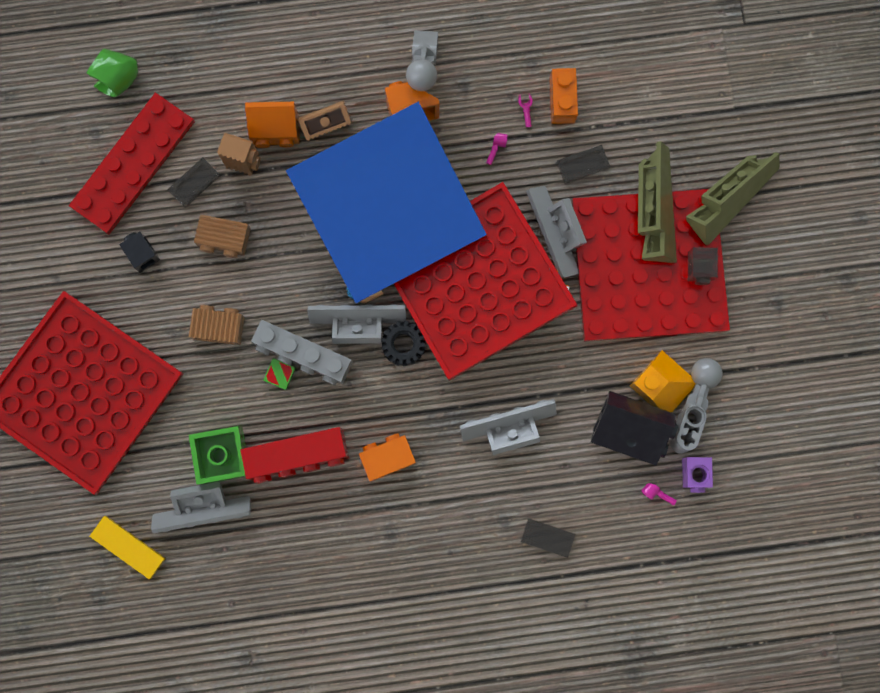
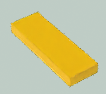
(127, 547)

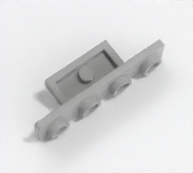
(559, 229)
(356, 323)
(510, 429)
(199, 506)

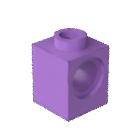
(705, 466)

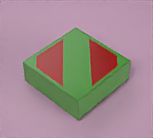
(279, 374)

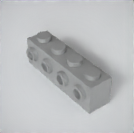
(302, 352)

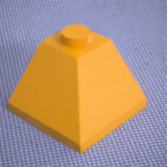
(663, 383)

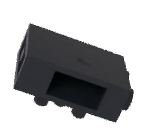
(634, 428)

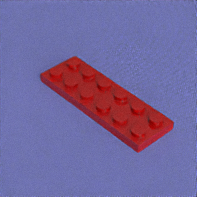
(132, 163)

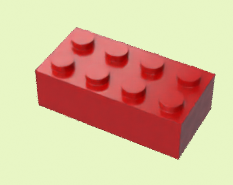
(293, 454)

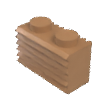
(325, 120)
(239, 154)
(222, 235)
(216, 325)

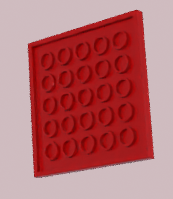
(487, 290)
(636, 296)
(82, 392)

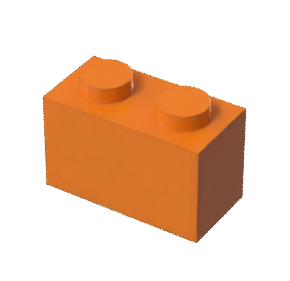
(563, 96)
(387, 457)

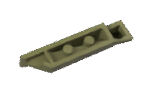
(730, 195)
(656, 206)

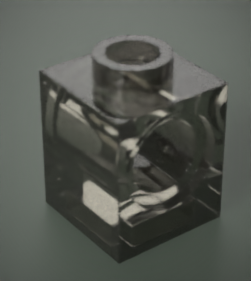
(702, 265)

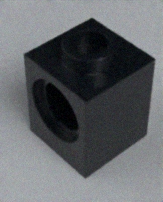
(139, 251)

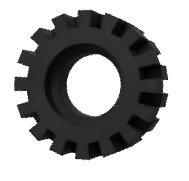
(396, 330)

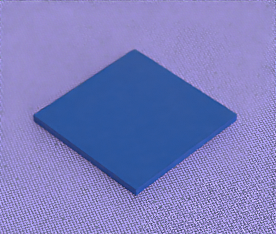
(386, 202)

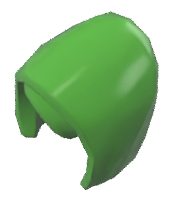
(114, 71)

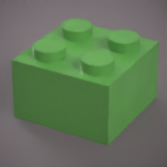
(218, 455)

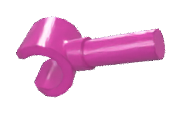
(526, 109)
(499, 140)
(652, 490)

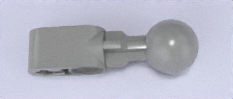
(421, 72)
(706, 375)

